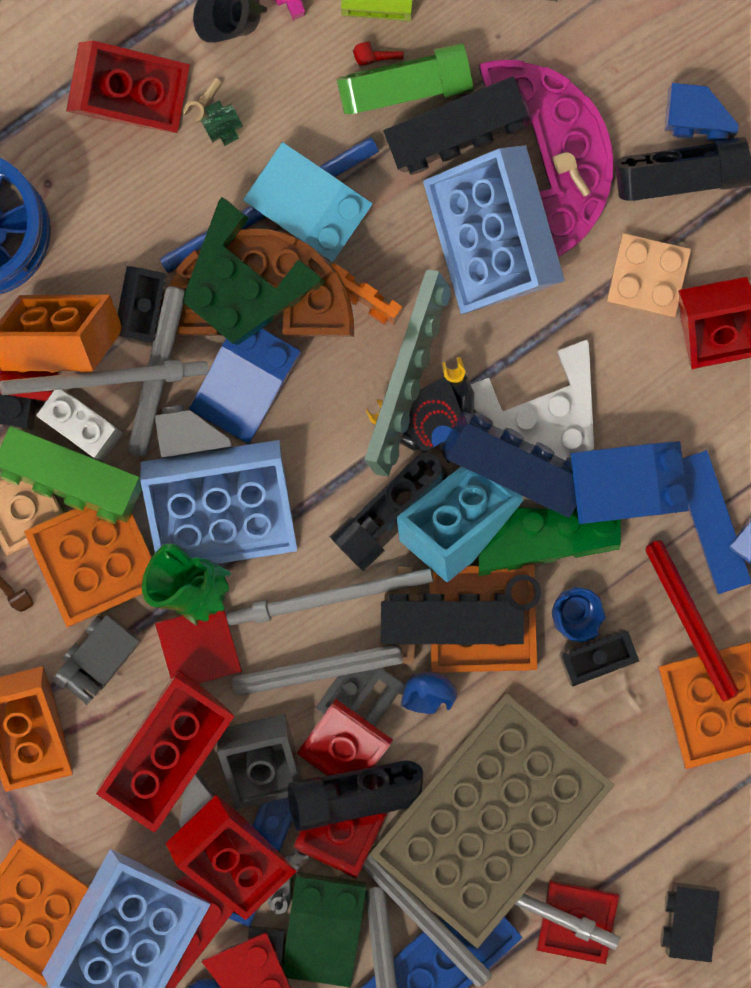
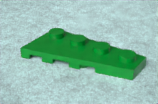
(544, 537)

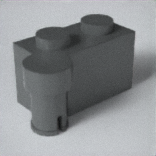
(97, 658)

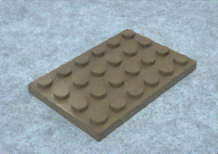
(491, 820)

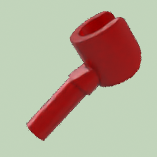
(364, 54)

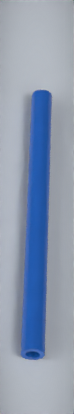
(334, 167)

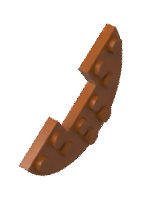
(273, 255)

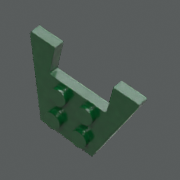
(230, 291)

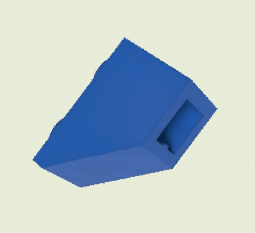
(697, 111)

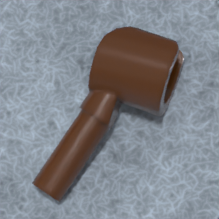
(20, 600)

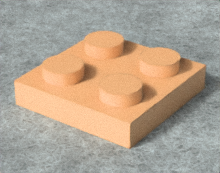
(648, 275)

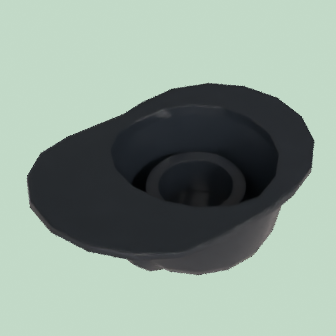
(226, 19)

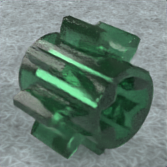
(221, 123)

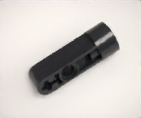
(684, 170)
(361, 537)
(354, 794)

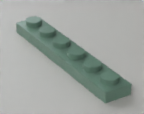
(405, 379)

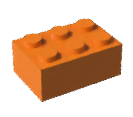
(57, 332)

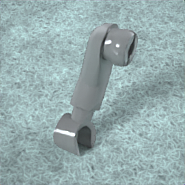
(281, 899)

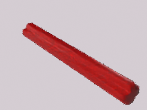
(692, 620)

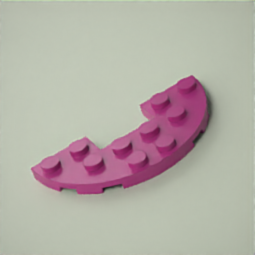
(563, 123)

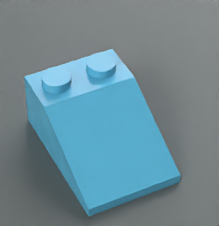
(307, 201)
(456, 521)

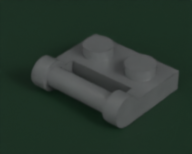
(355, 687)

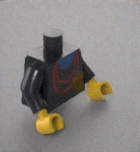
(436, 410)

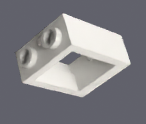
(80, 424)

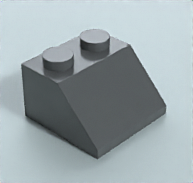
(258, 760)

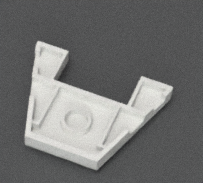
(557, 419)

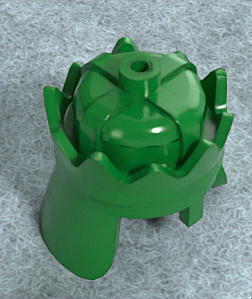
(184, 584)

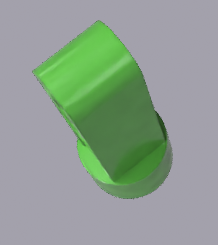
(407, 81)

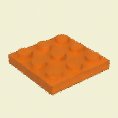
(89, 562)
(487, 657)
(702, 722)
(34, 907)

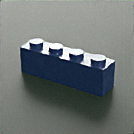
(512, 462)

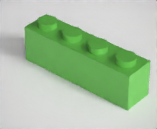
(69, 475)

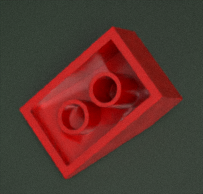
(127, 86)
(229, 858)

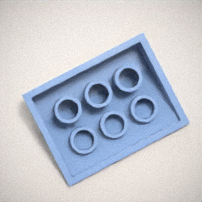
(493, 229)
(221, 503)
(126, 930)

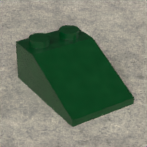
(324, 929)

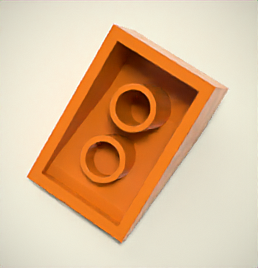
(30, 731)

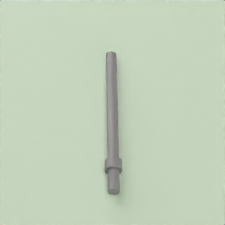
(170, 371)
(264, 611)
(583, 927)

